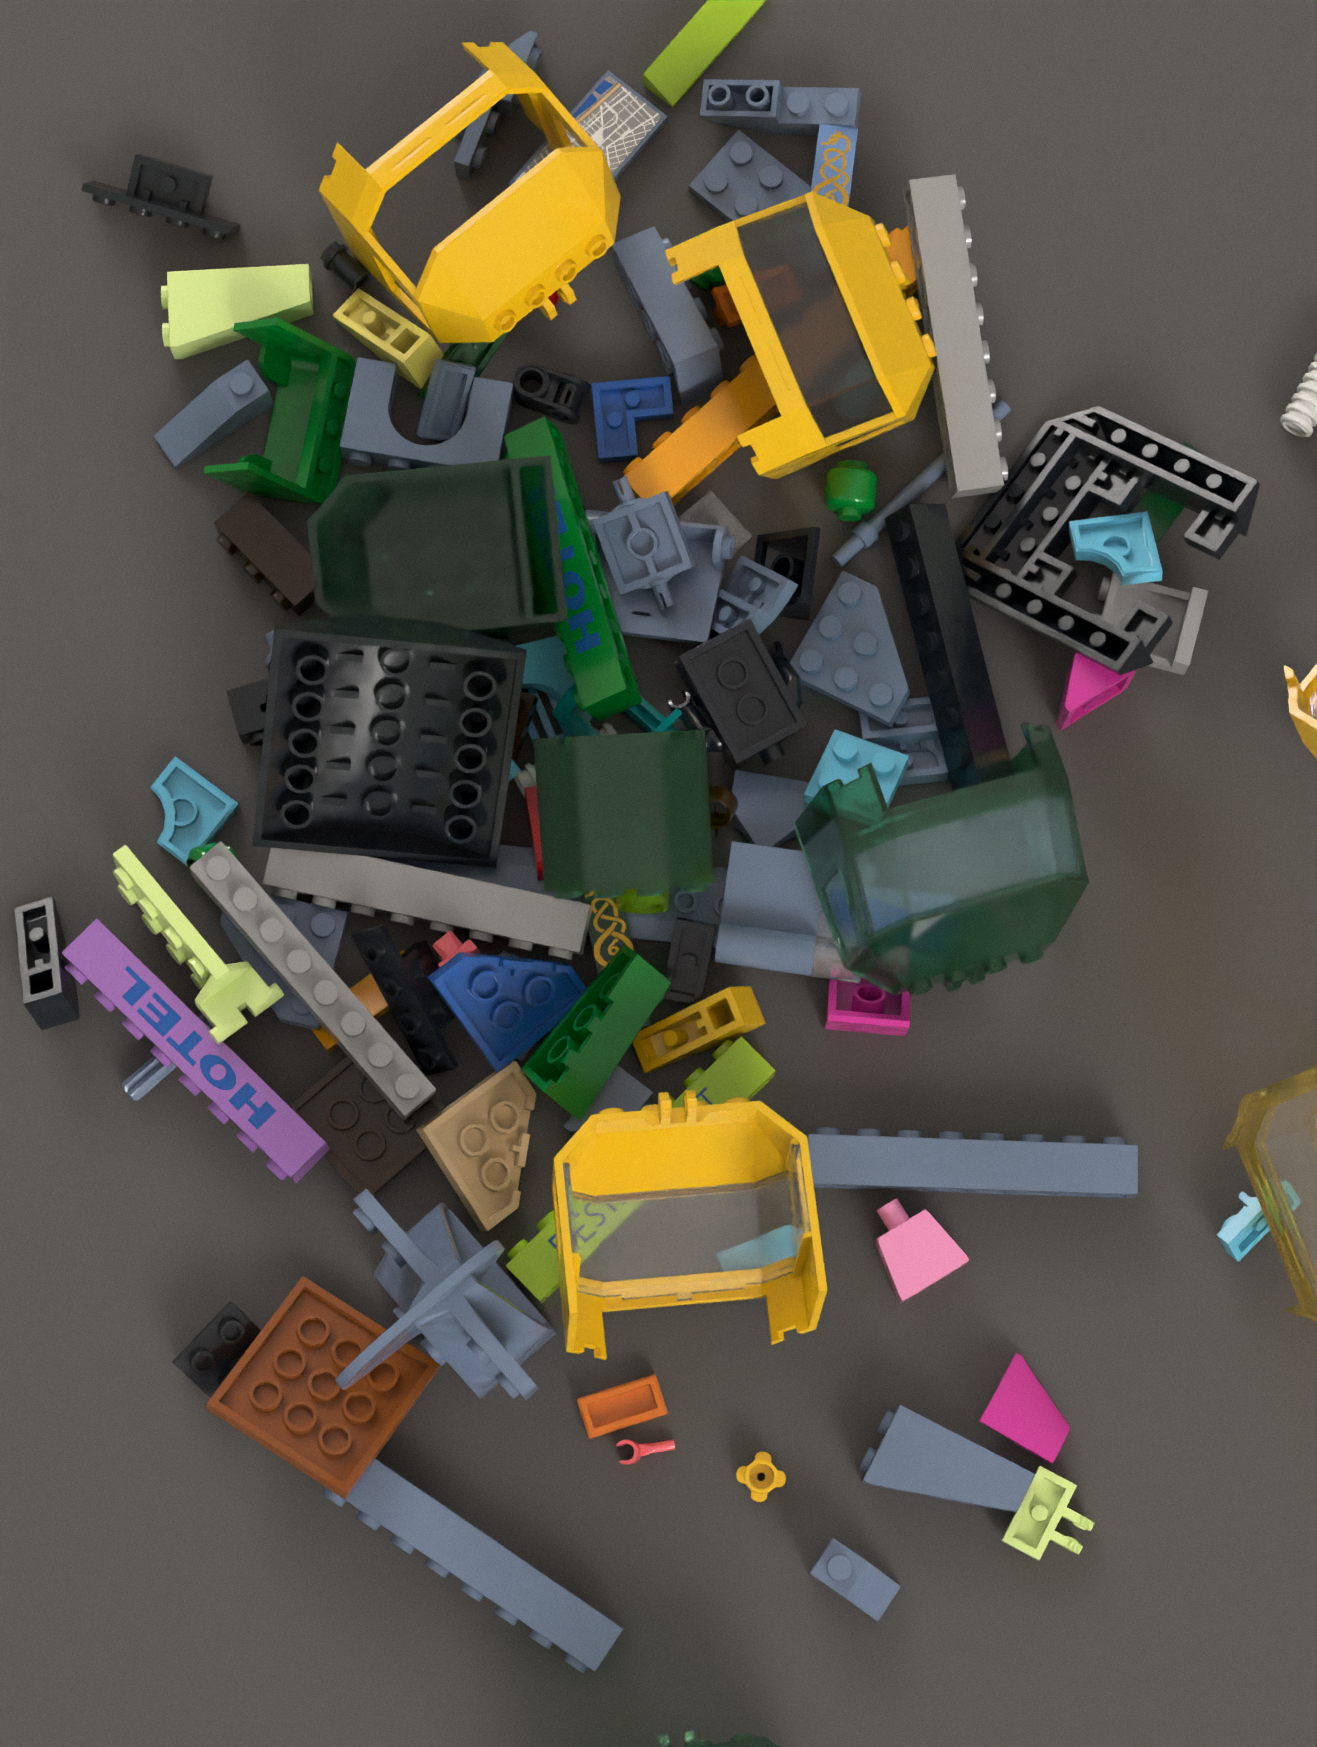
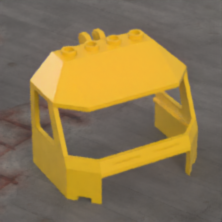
(516, 245)

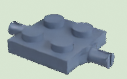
(643, 542)

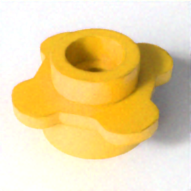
(749, 1473)

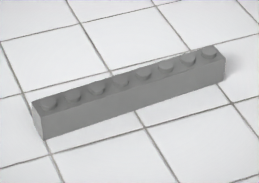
(953, 322)
(432, 897)
(312, 981)

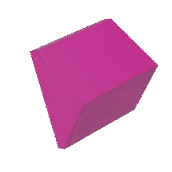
(1087, 688)
(866, 1008)

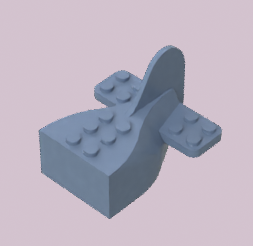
(454, 1298)

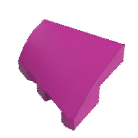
(1026, 1413)

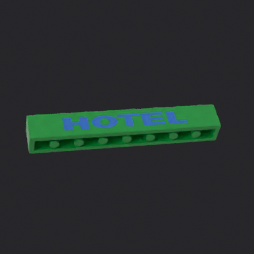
(592, 630)

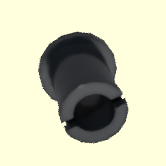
(344, 265)

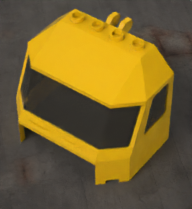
(823, 324)

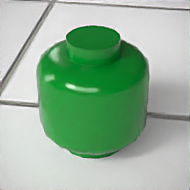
(850, 490)

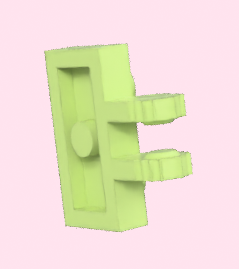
(1040, 1513)

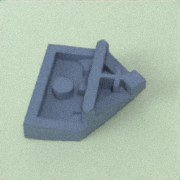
(767, 807)

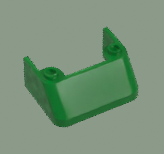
(306, 418)

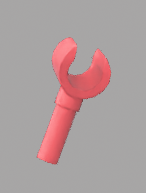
(645, 1449)

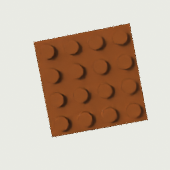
(289, 1396)

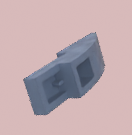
(778, 109)
(472, 150)

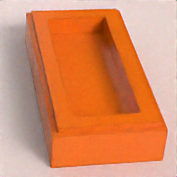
(622, 1406)

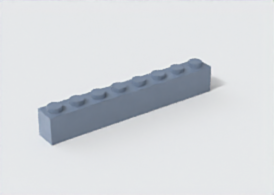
(973, 1165)
(482, 1565)

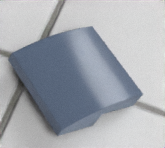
(751, 594)
(913, 735)

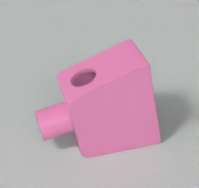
(915, 1250)

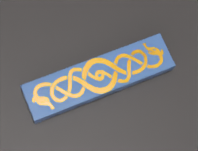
(834, 162)

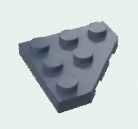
(853, 652)
(322, 929)

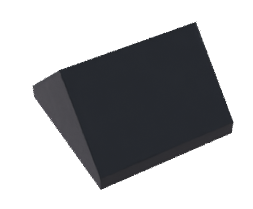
(794, 557)

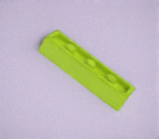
(697, 47)

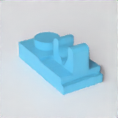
(1245, 1229)

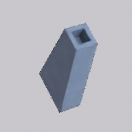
(940, 1464)

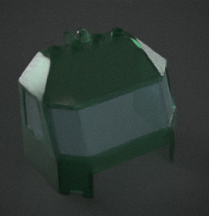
(948, 879)

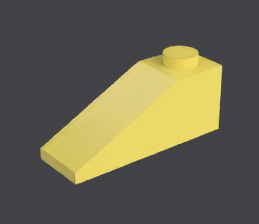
(389, 336)

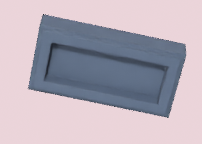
(445, 400)

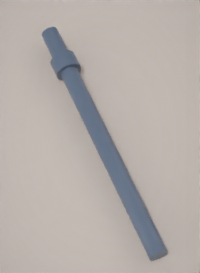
(866, 533)

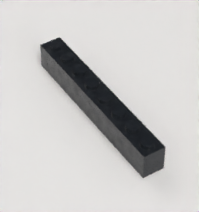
(948, 645)

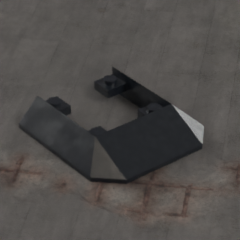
(1061, 477)

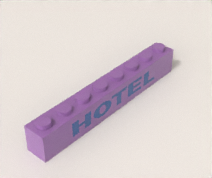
(185, 1041)

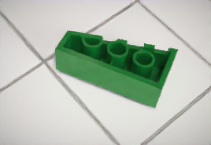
(597, 1032)

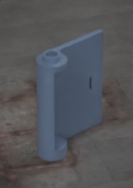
(692, 590)

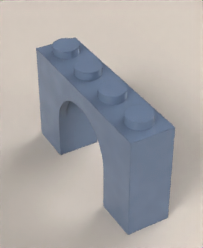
(372, 438)

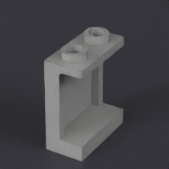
(1184, 609)

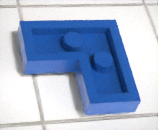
(621, 405)

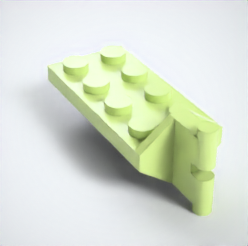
(222, 987)

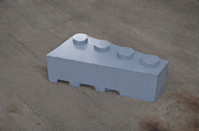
(670, 315)

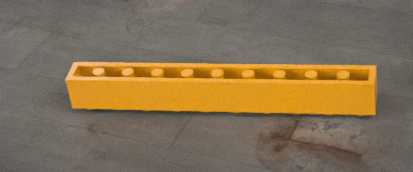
(736, 406)

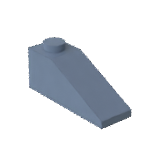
(215, 414)

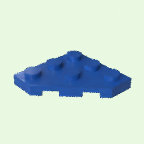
(506, 1000)

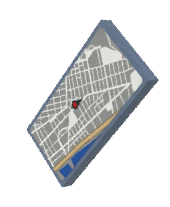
(615, 120)

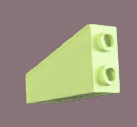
(210, 301)

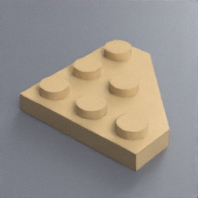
(485, 1143)

